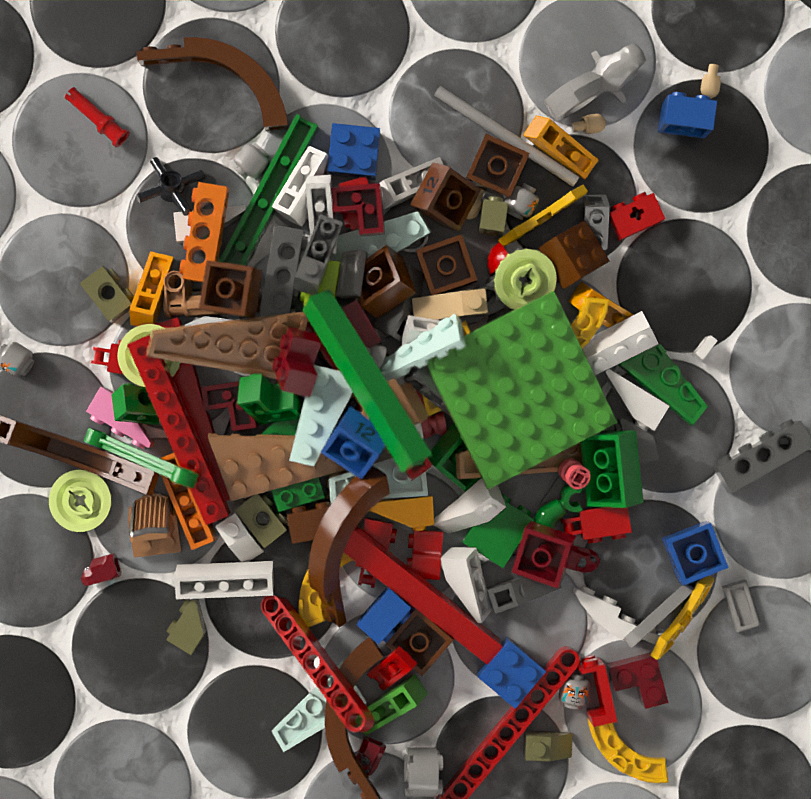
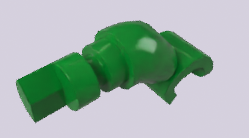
(554, 510)

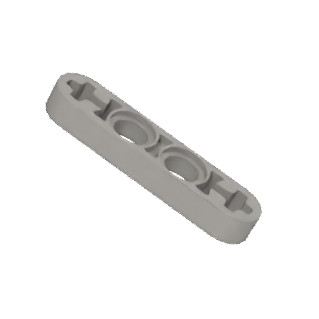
(658, 615)

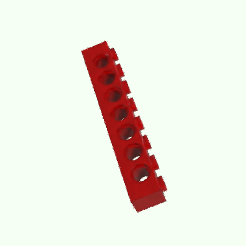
(180, 430)

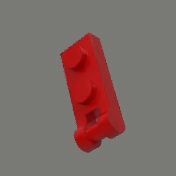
(391, 668)

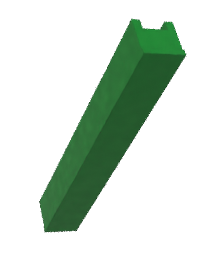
(260, 209)
(366, 381)

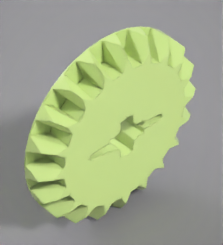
(517, 264)
(125, 358)
(63, 500)

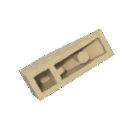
(445, 305)

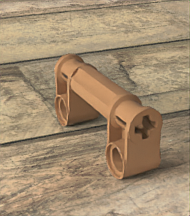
(180, 300)

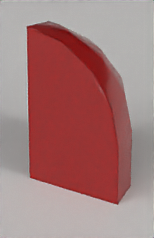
(495, 255)

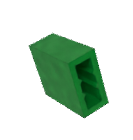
(501, 534)

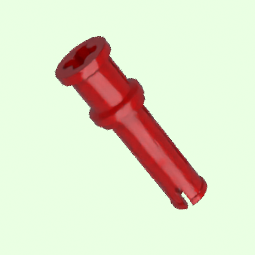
(105, 124)

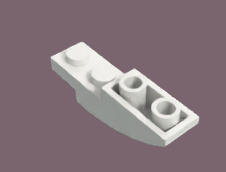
(606, 614)

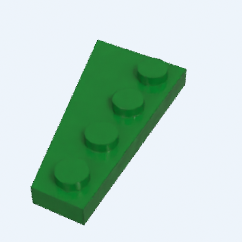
(663, 379)

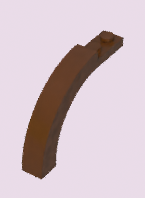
(233, 60)
(77, 454)
(334, 534)
(336, 732)

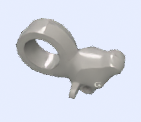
(609, 75)

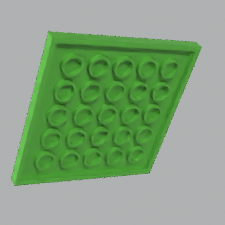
(521, 390)

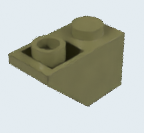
(190, 627)

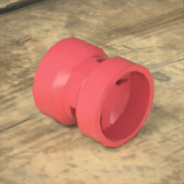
(434, 425)
(574, 473)

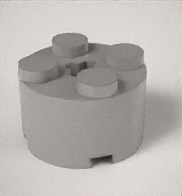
(422, 771)

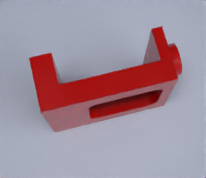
(605, 712)

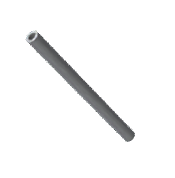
(505, 135)

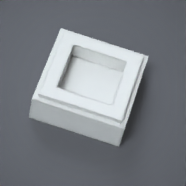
(704, 347)

